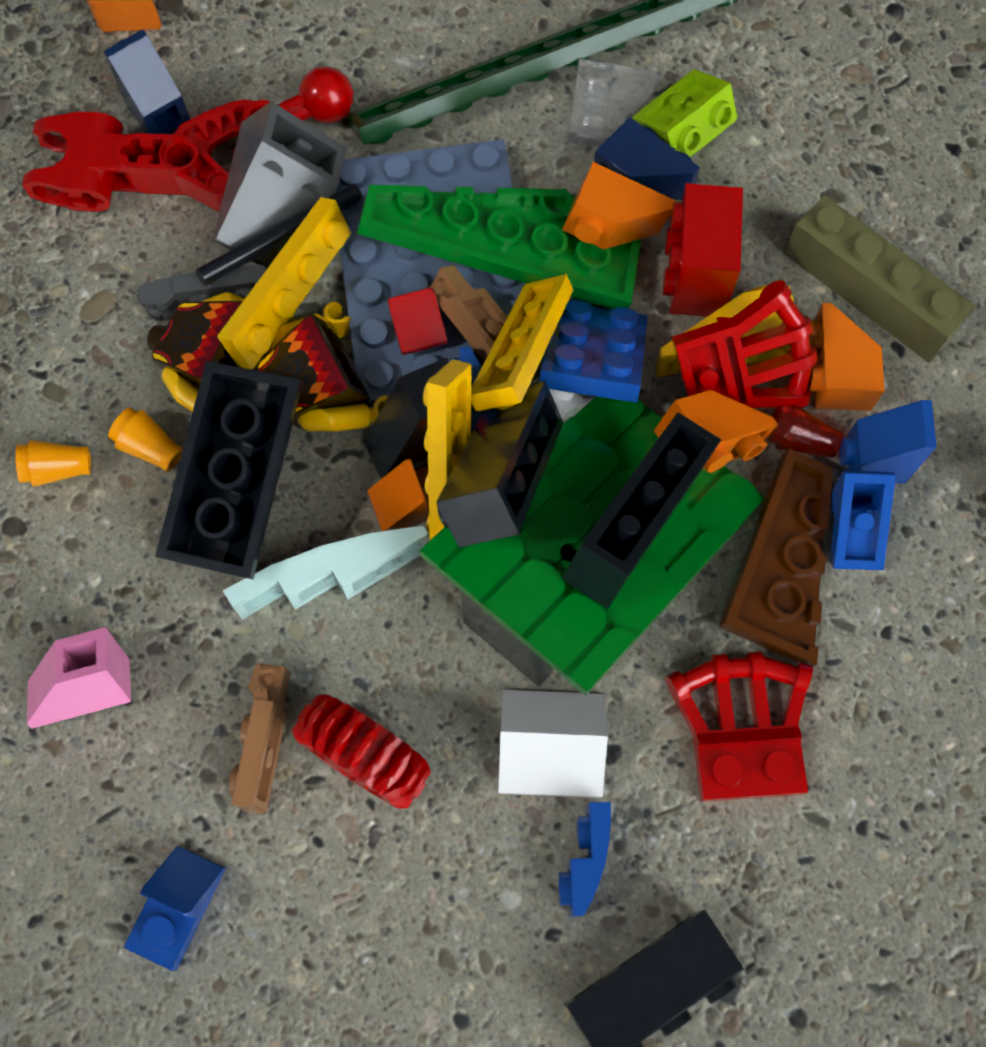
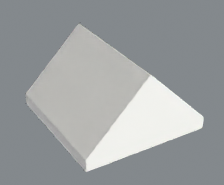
(552, 744)

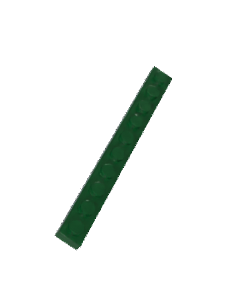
(527, 63)

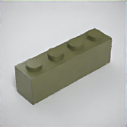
(877, 278)

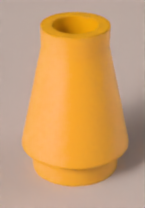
(144, 439)
(50, 462)

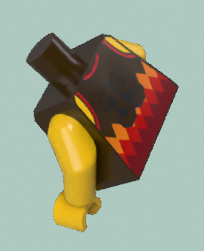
(190, 342)
(331, 388)

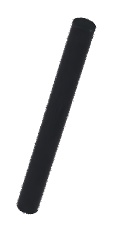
(268, 240)

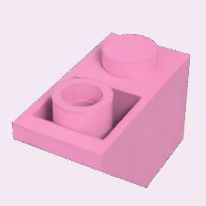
(78, 678)

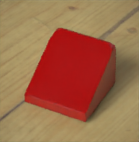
(417, 321)

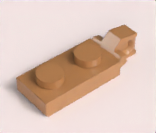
(469, 309)
(262, 736)

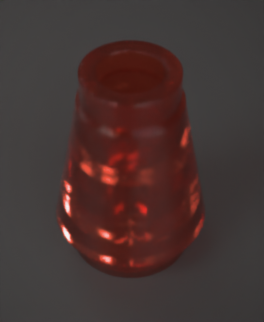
(804, 432)

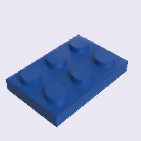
(596, 352)

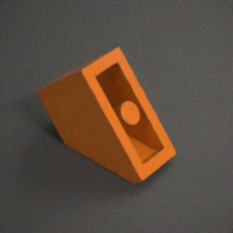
(615, 209)

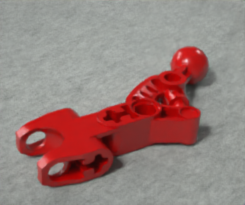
(106, 160)

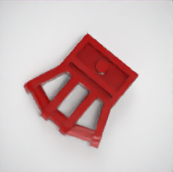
(716, 354)
(745, 760)

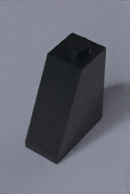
(402, 423)

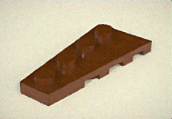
(782, 569)

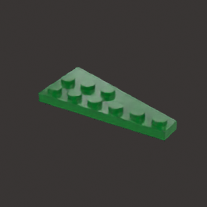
(504, 234)

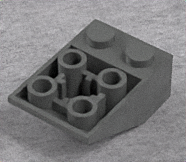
(274, 175)

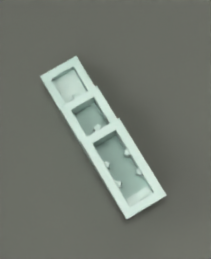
(349, 563)

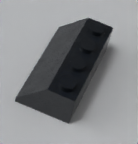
(229, 469)

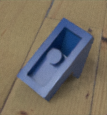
(861, 519)
(174, 907)

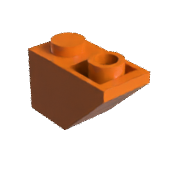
(848, 363)
(737, 425)

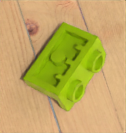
(690, 112)

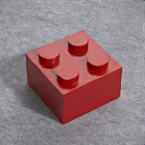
(703, 249)

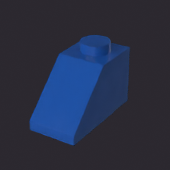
(891, 441)

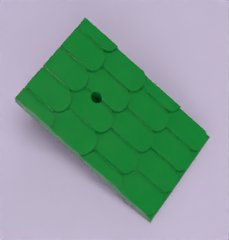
(515, 582)

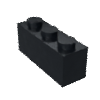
(657, 986)

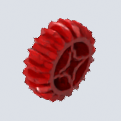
(362, 750)

